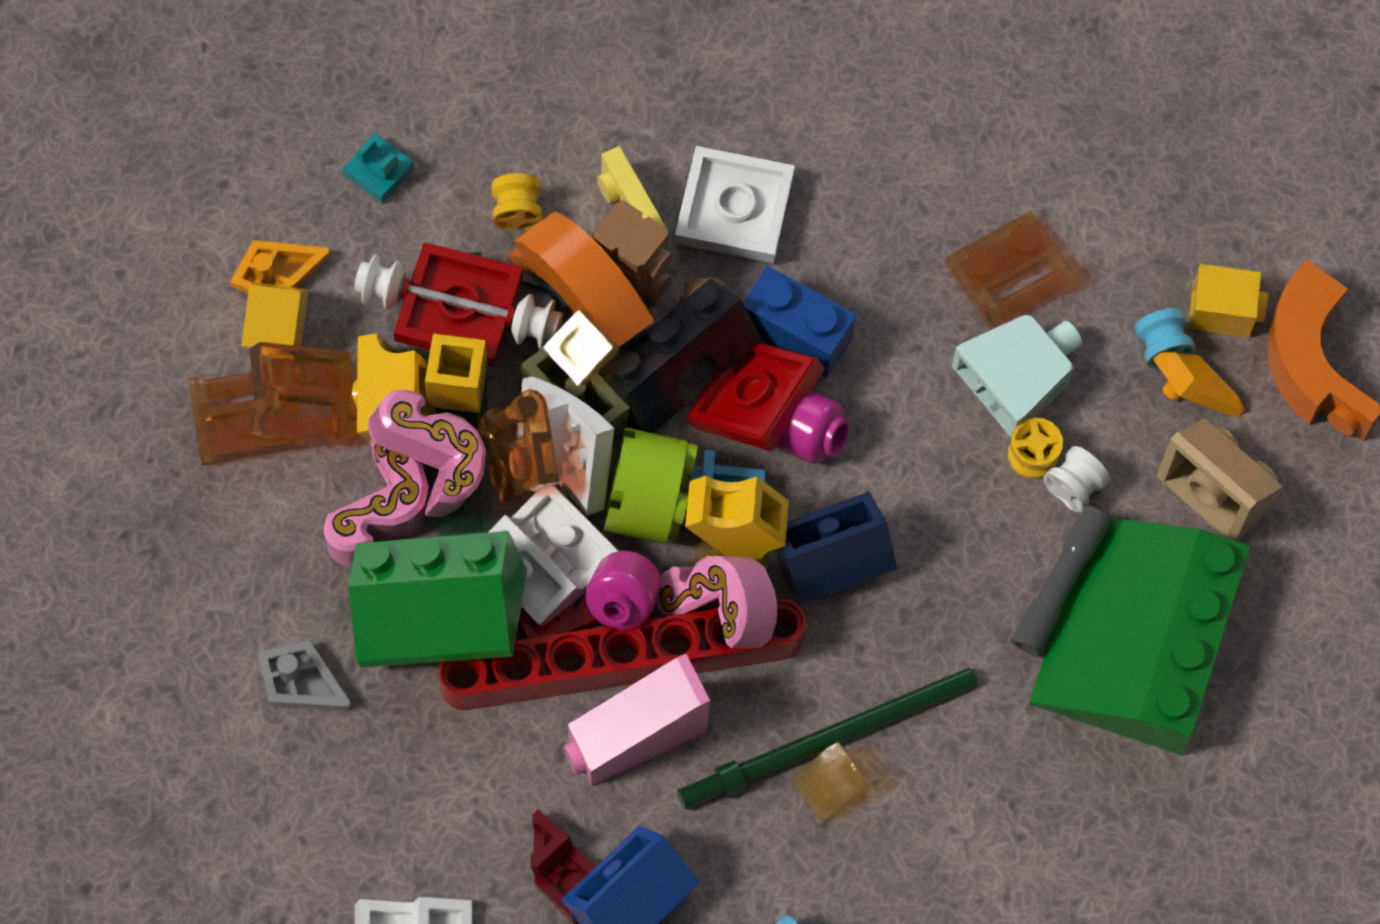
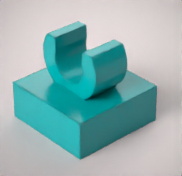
(378, 168)

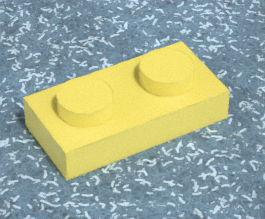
(621, 183)

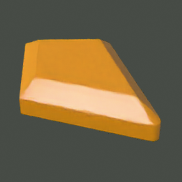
(278, 264)
(1196, 381)

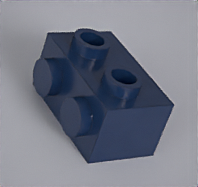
(834, 553)

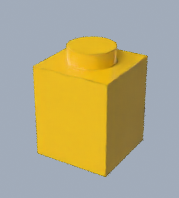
(1226, 301)
(274, 314)
(456, 373)

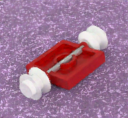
(459, 298)

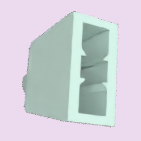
(1018, 368)

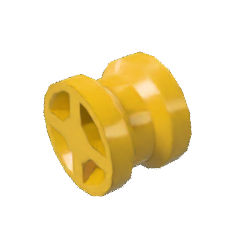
(516, 201)
(1036, 436)

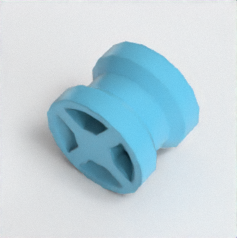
(1164, 333)

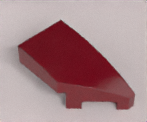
(556, 862)

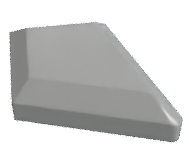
(300, 678)

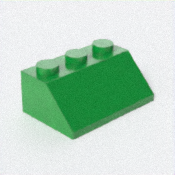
(436, 599)

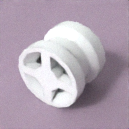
(1077, 478)

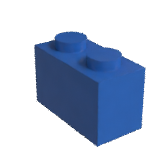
(799, 319)
(633, 884)

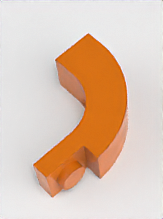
(582, 275)
(1298, 358)

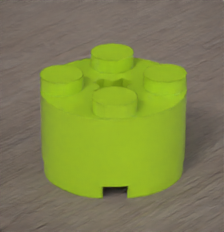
(650, 486)

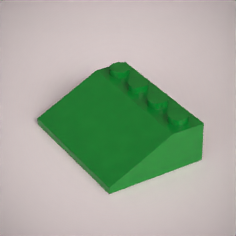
(1142, 632)

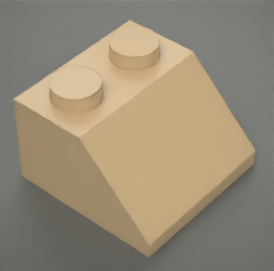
(1218, 478)

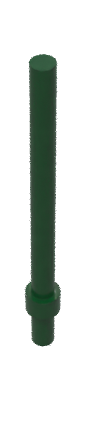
(733, 777)

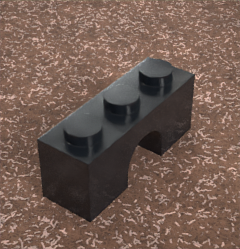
(705, 325)

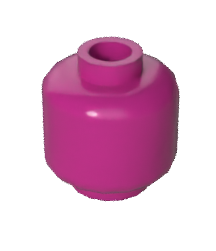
(816, 430)
(623, 590)

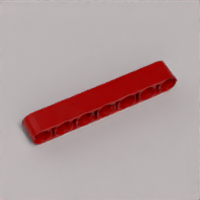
(599, 670)

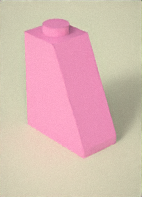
(639, 722)

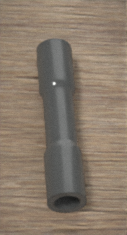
(1076, 553)

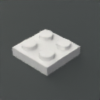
(734, 204)

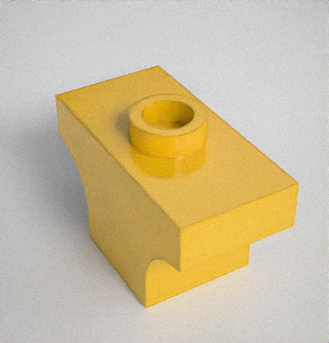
(381, 372)
(738, 516)

